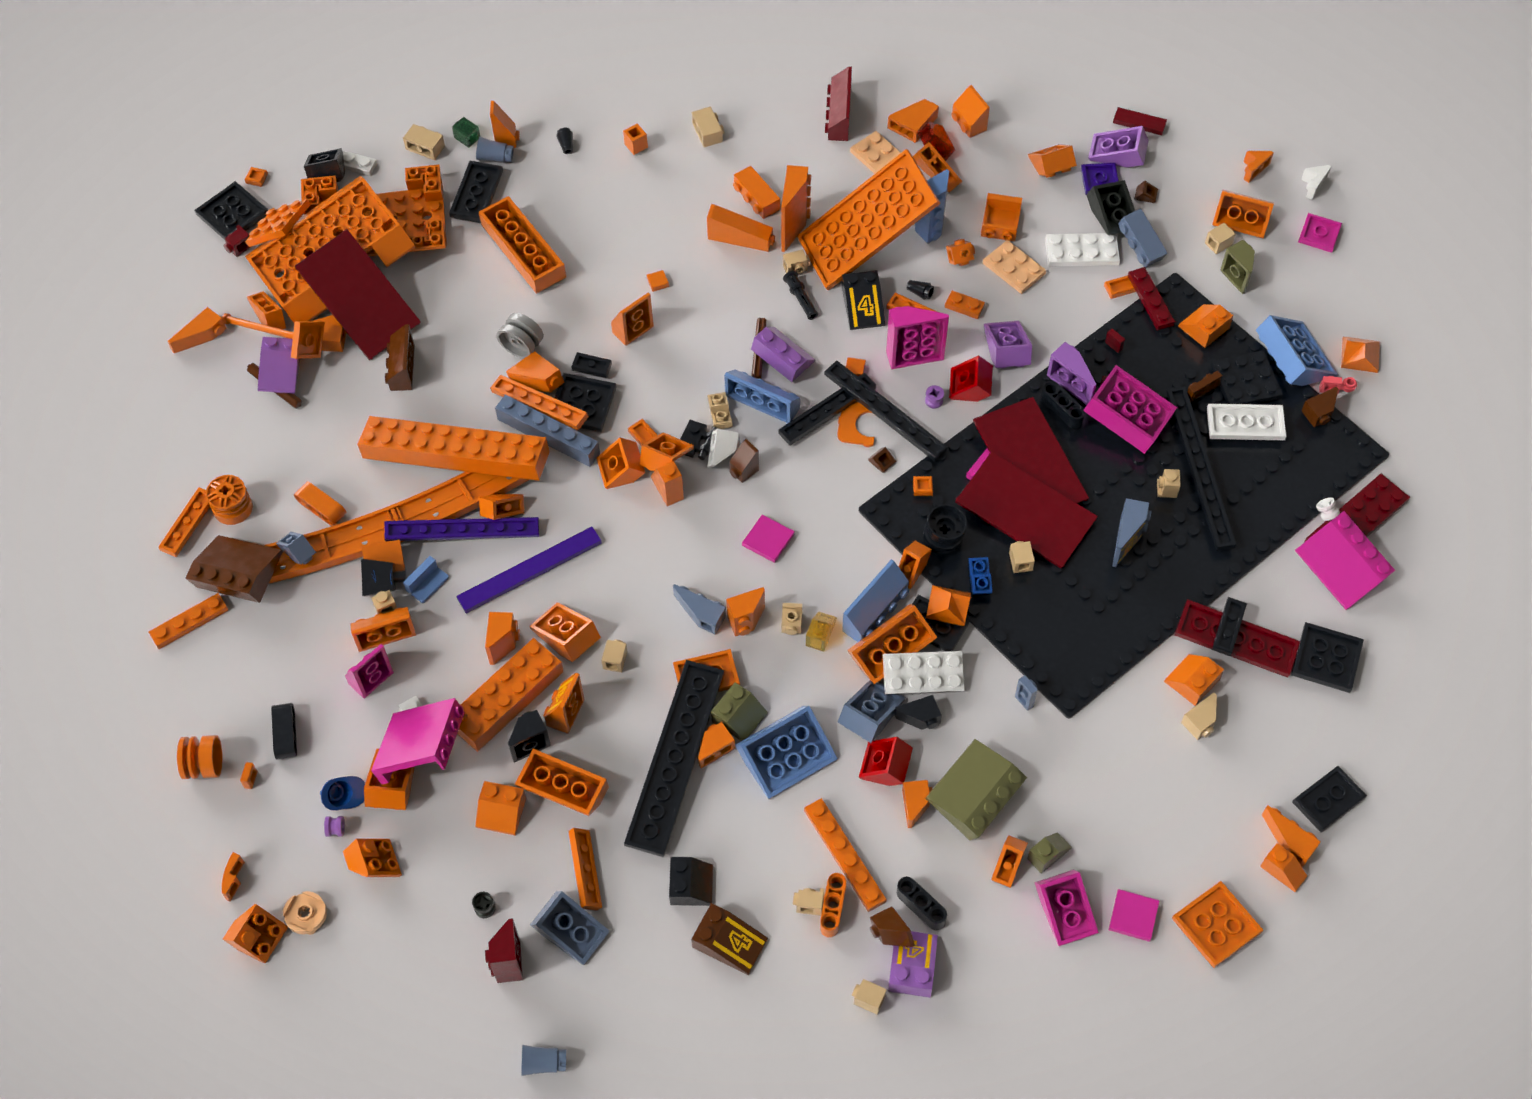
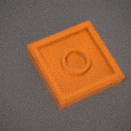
(387, 552)

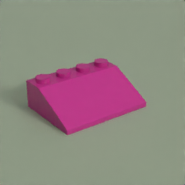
(915, 336)
(1130, 409)
(1344, 560)

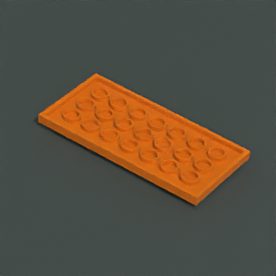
(868, 219)

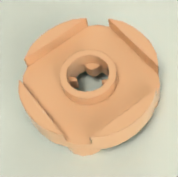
(306, 924)

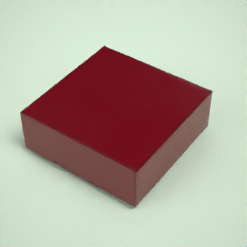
(1115, 340)

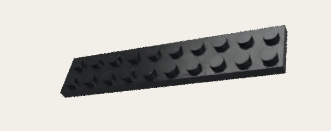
(674, 759)

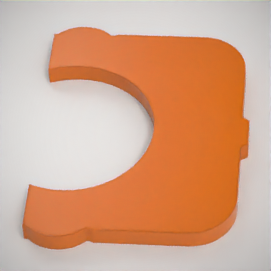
(847, 429)

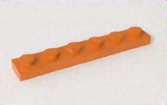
(541, 402)
(845, 855)

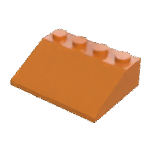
(795, 204)

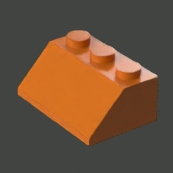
(1243, 213)
(382, 629)

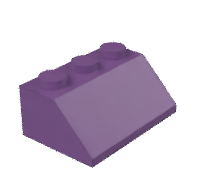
(781, 353)

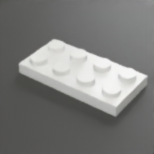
(1082, 249)
(1246, 422)
(923, 672)

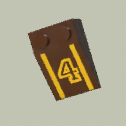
(728, 939)

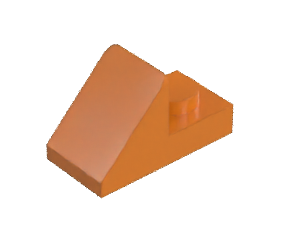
(1256, 163)

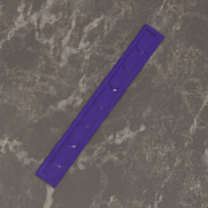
(461, 529)
(528, 569)

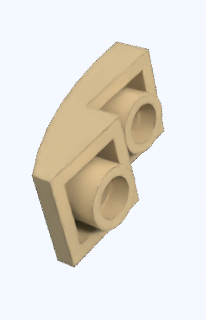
(719, 410)

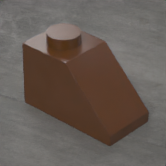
(1320, 408)
(744, 461)
(891, 929)

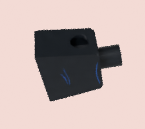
(379, 577)

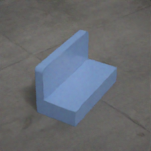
(425, 580)

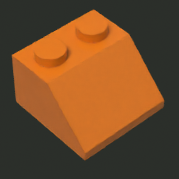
(971, 112)
(1053, 160)
(1207, 323)
(662, 451)
(620, 463)
(745, 611)
(501, 635)
(1194, 677)
(500, 808)

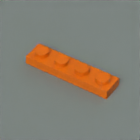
(185, 523)
(188, 621)
(585, 869)

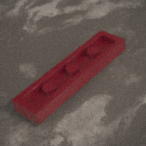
(1151, 298)

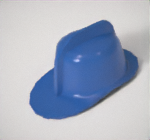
(343, 793)

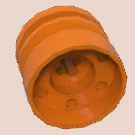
(229, 499)
(199, 757)

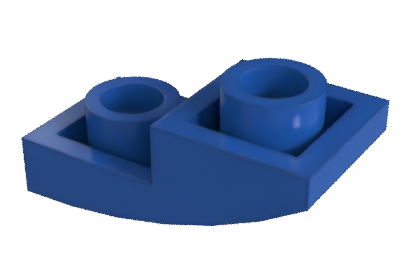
(980, 575)

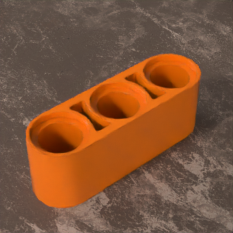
(320, 503)
(833, 895)

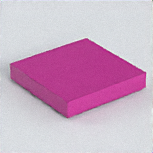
(1320, 232)
(768, 538)
(1133, 915)

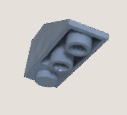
(704, 612)

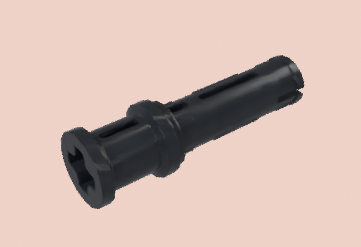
(797, 289)

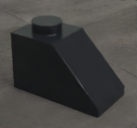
(920, 713)

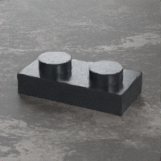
(591, 365)

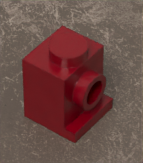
(236, 241)

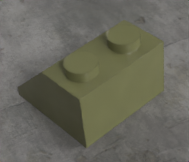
(1238, 264)
(738, 712)

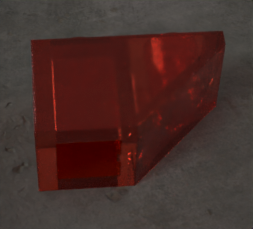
(938, 138)

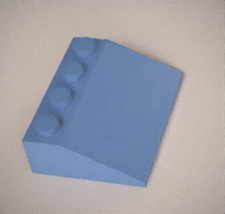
(1295, 350)
(786, 751)

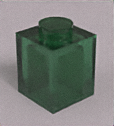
(466, 132)

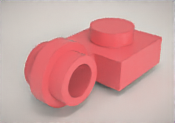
(1328, 382)

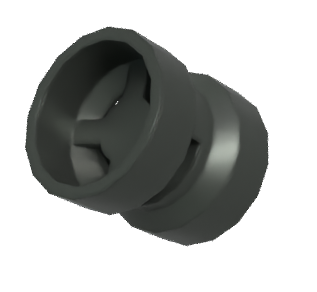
(480, 901)

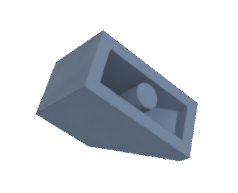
(296, 547)

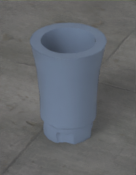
(493, 151)
(542, 1060)

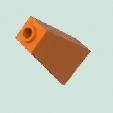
(738, 230)

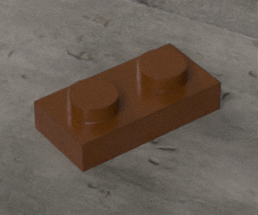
(1204, 386)

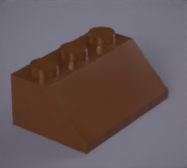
(400, 360)

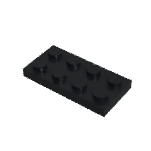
(475, 190)

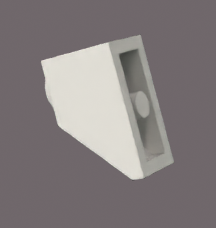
(722, 445)

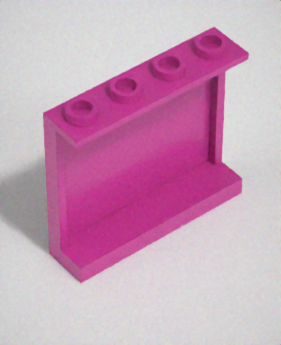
(418, 738)

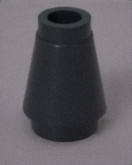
(565, 139)
(921, 289)

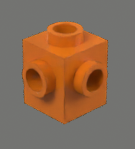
(960, 252)

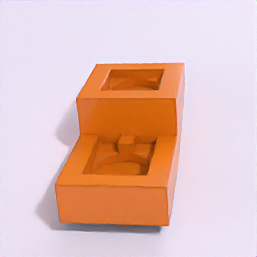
(230, 882)

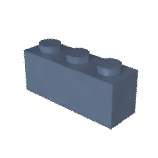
(1142, 238)

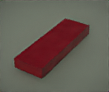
(1134, 119)

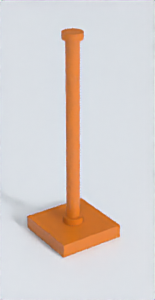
(306, 335)

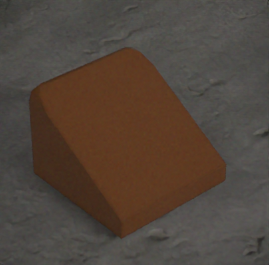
(1146, 192)
(882, 459)

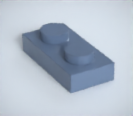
(1026, 692)

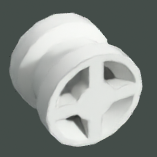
(1328, 509)

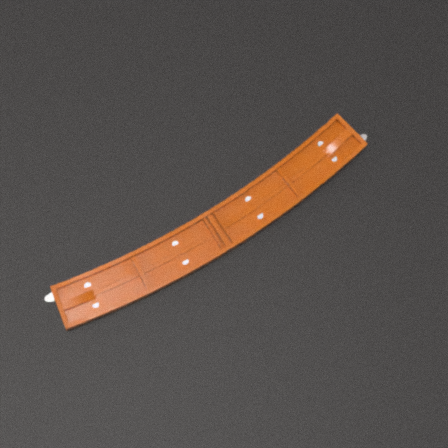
(441, 502)

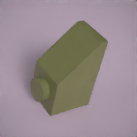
(1048, 851)

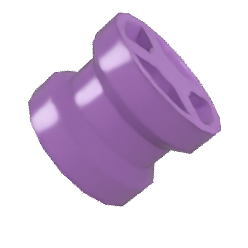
(932, 401)
(334, 826)

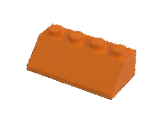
(900, 634)
(562, 782)

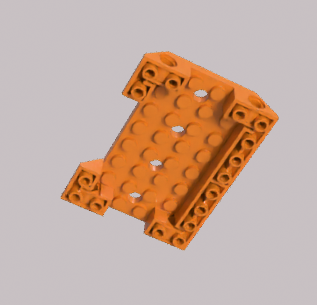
(408, 207)
(314, 230)

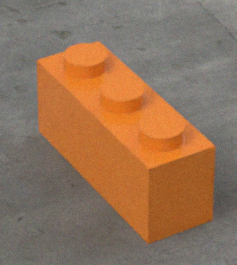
(756, 192)

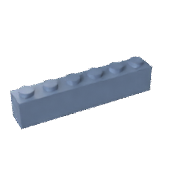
(557, 434)

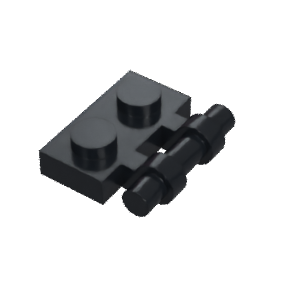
(694, 434)

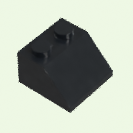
(325, 164)
(528, 735)
(690, 882)

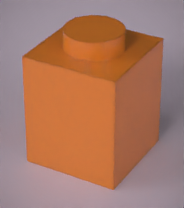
(635, 139)

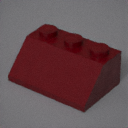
(505, 954)

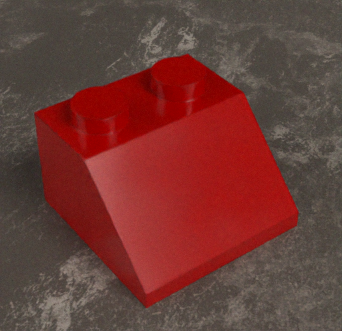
(971, 380)
(886, 761)

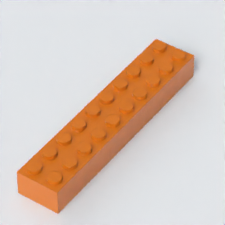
(454, 448)

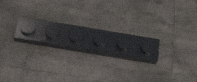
(819, 414)

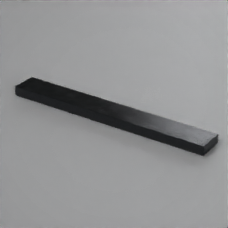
(885, 410)

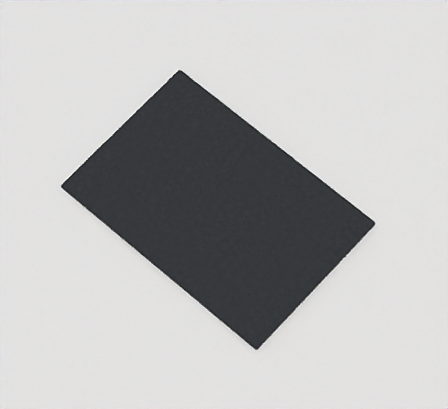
(1096, 621)

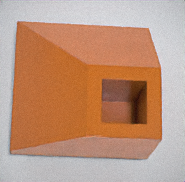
(372, 858)
(255, 933)

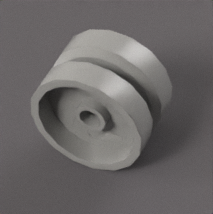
(520, 335)

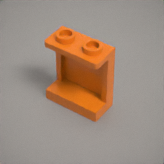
(1001, 217)

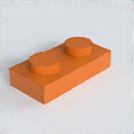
(964, 304)

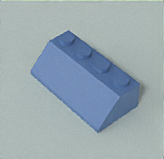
(931, 224)
(761, 395)
(875, 602)

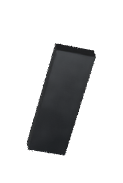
(1229, 626)

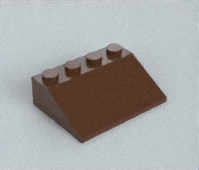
(234, 568)

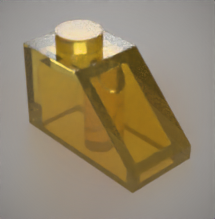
(820, 631)

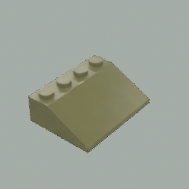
(975, 789)

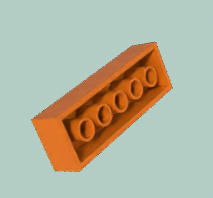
(522, 244)
(507, 693)

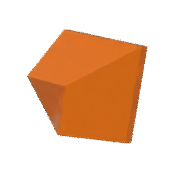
(1360, 354)
(948, 605)

